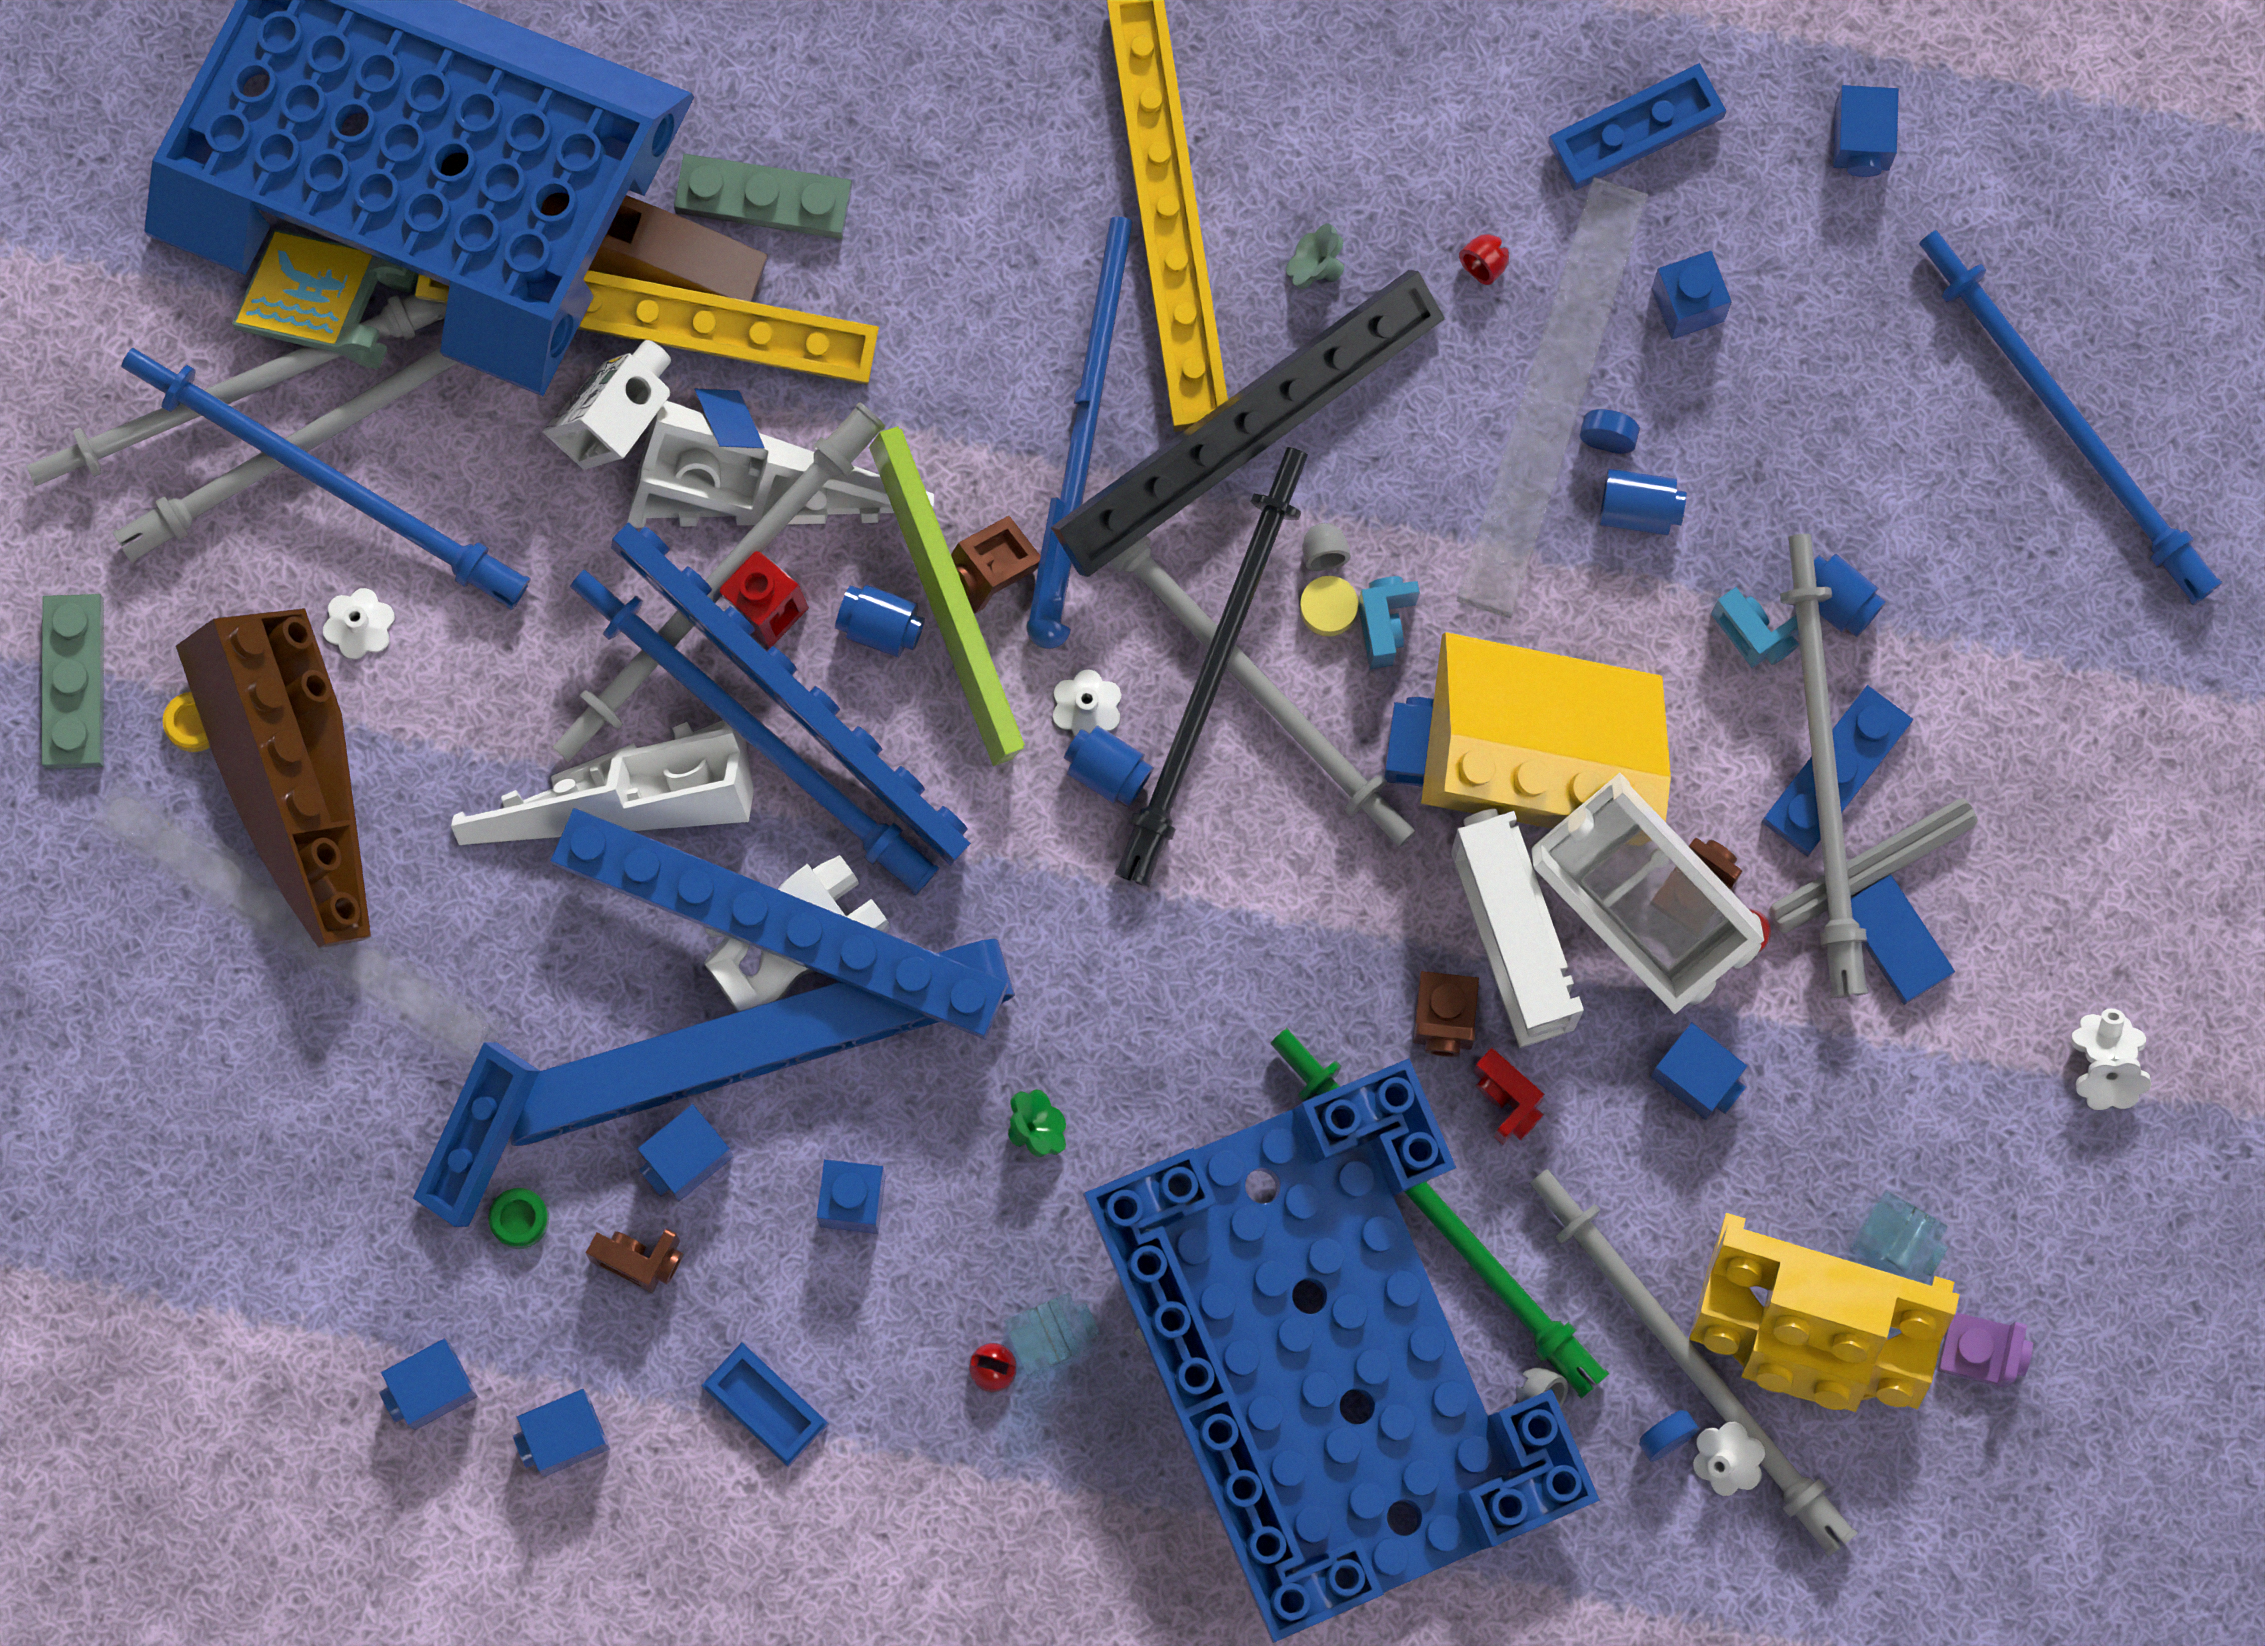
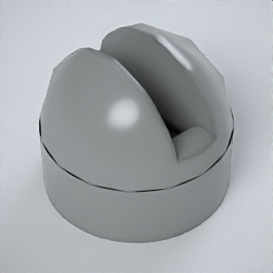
(1325, 547)
(1542, 1380)

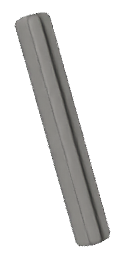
(1877, 863)

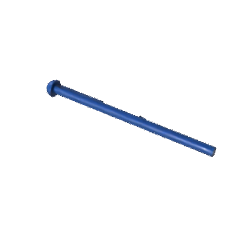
(1054, 566)

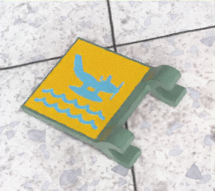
(317, 294)

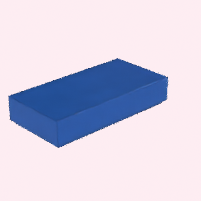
(1899, 940)
(765, 1404)

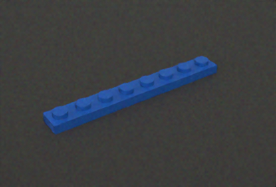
(773, 674)
(779, 923)

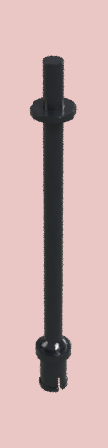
(1154, 822)

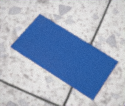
(729, 418)

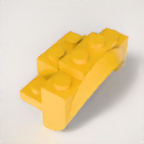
(1820, 1322)

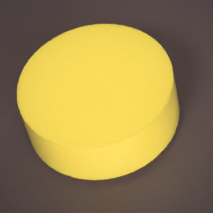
(1328, 606)

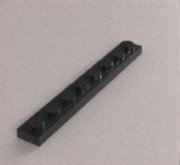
(1247, 423)

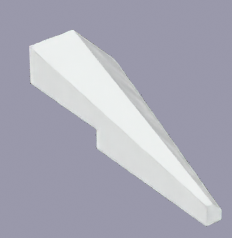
(692, 477)
(659, 786)

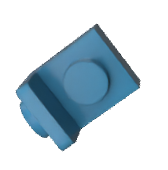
(1746, 627)
(1380, 629)

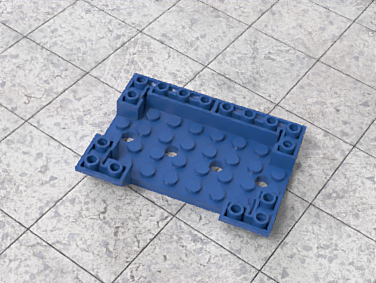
(433, 86)
(1266, 1381)

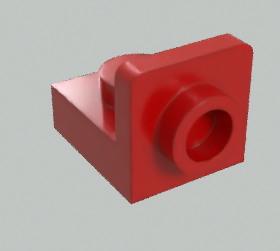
(765, 597)
(1505, 1084)

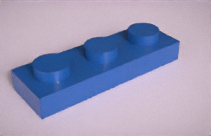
(1637, 126)
(1860, 745)
(476, 1134)

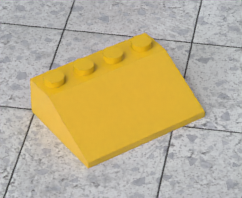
(1540, 732)

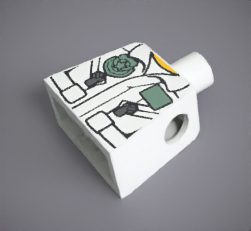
(612, 407)

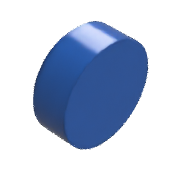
(1609, 431)
(1668, 1435)

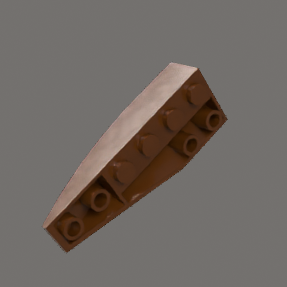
(663, 247)
(284, 761)

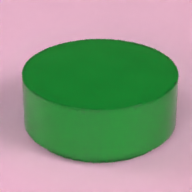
(518, 1218)

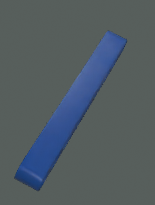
(724, 1052)

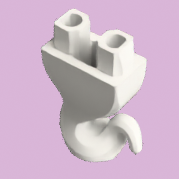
(776, 974)

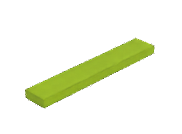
(946, 596)

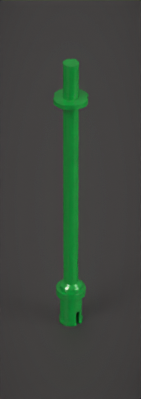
(1551, 1338)

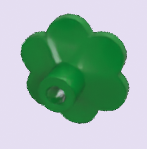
(1036, 1124)

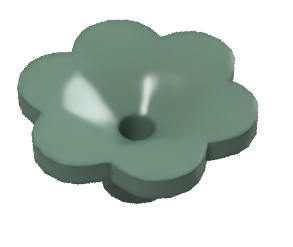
(1316, 257)

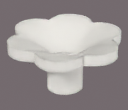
(361, 636)
(1075, 715)
(2108, 1037)
(2113, 1083)
(1738, 1454)

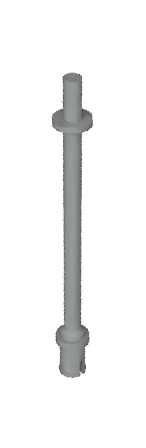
(397, 319)
(829, 460)
(176, 515)
(1363, 793)
(1842, 932)
(1801, 1494)

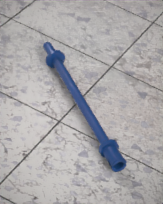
(2168, 544)
(468, 562)
(880, 840)

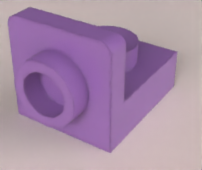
(1985, 1350)

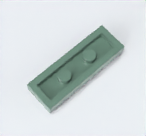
(763, 196)
(72, 681)

